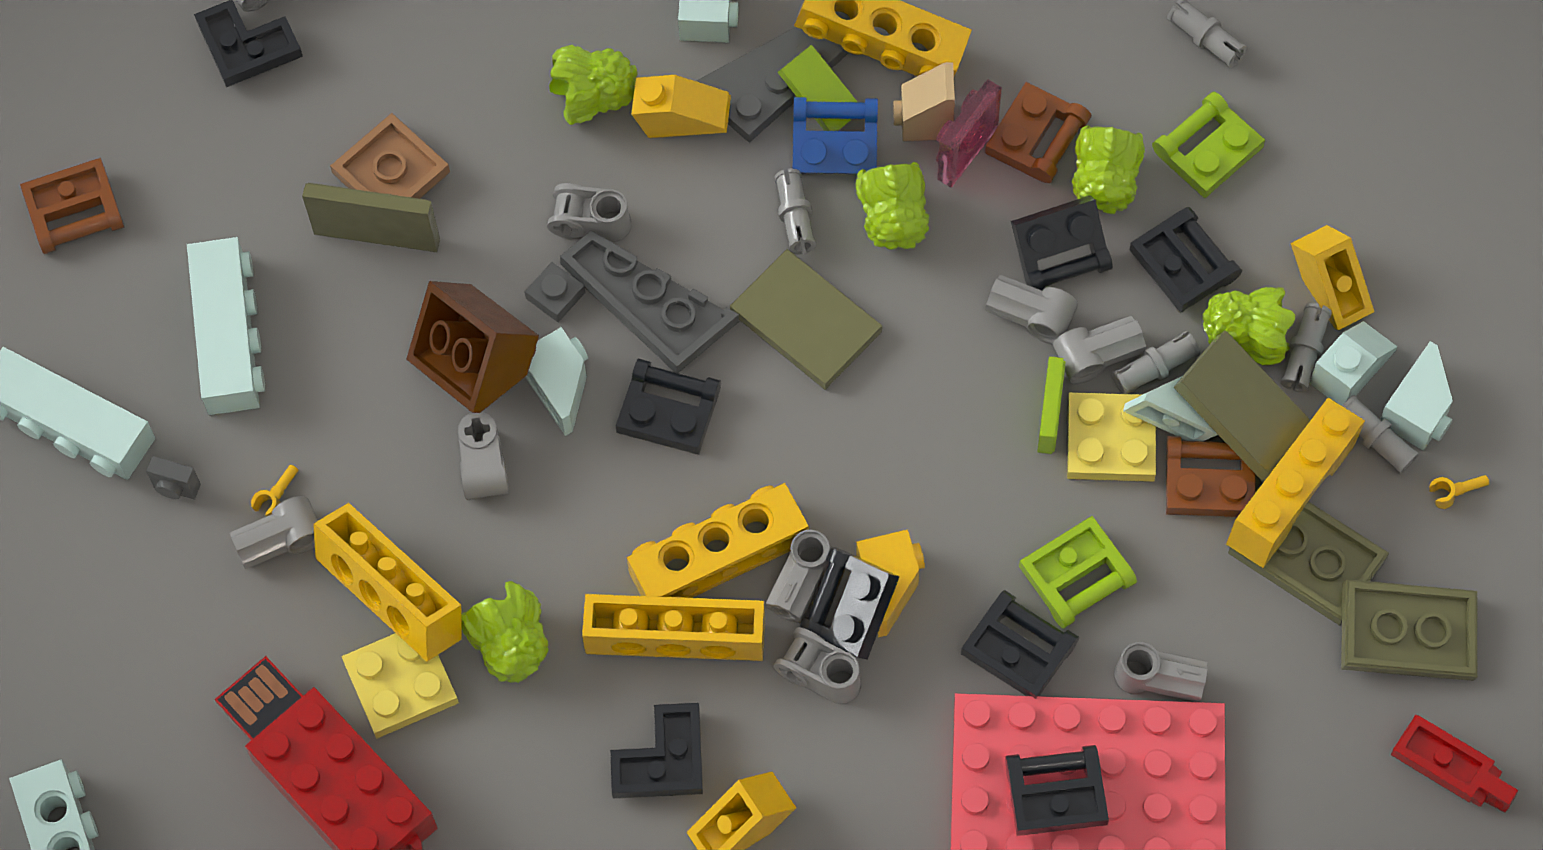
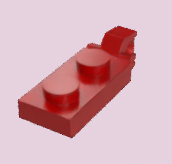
(1453, 764)

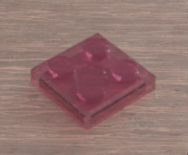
(968, 134)

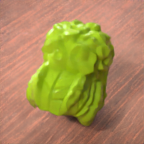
(591, 81)
(1108, 166)
(894, 205)
(1253, 321)
(508, 633)

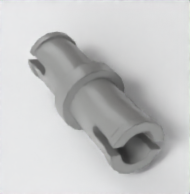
(1207, 33)
(795, 211)
(1306, 347)
(1156, 363)
(1381, 437)

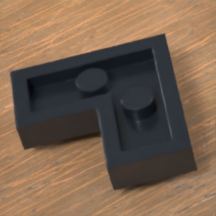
(241, 52)
(671, 766)

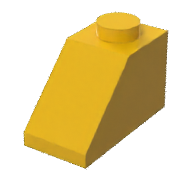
(679, 107)
(1333, 275)
(901, 557)
(743, 814)

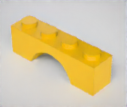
(1293, 481)

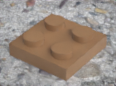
(391, 162)

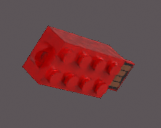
(324, 765)

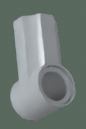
(1042, 312)
(1093, 350)
(287, 529)
(799, 578)
(1166, 673)

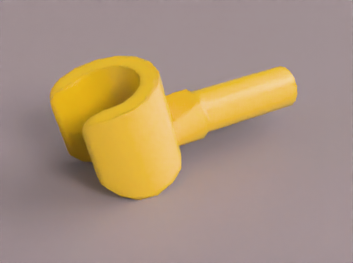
(1455, 489)
(275, 492)

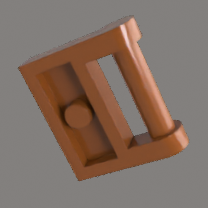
(1026, 126)
(67, 194)
(1205, 490)

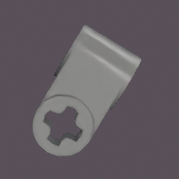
(585, 211)
(481, 462)
(813, 661)

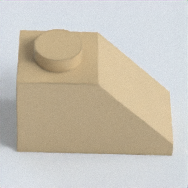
(926, 104)

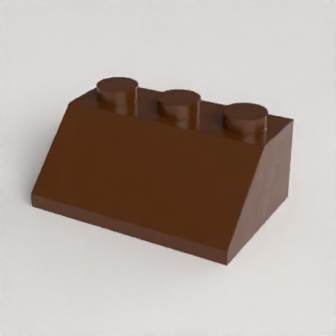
(470, 344)

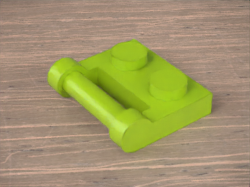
(1216, 155)
(1070, 559)

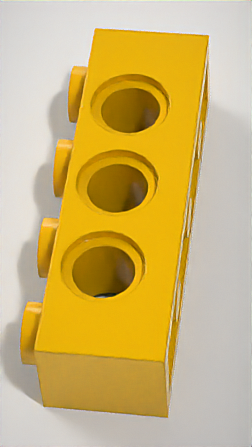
(902, 21)
(709, 569)
(388, 581)
(674, 627)

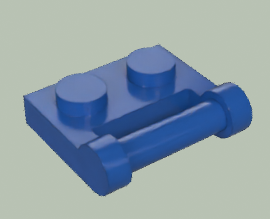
(834, 150)

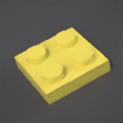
(1107, 440)
(397, 684)

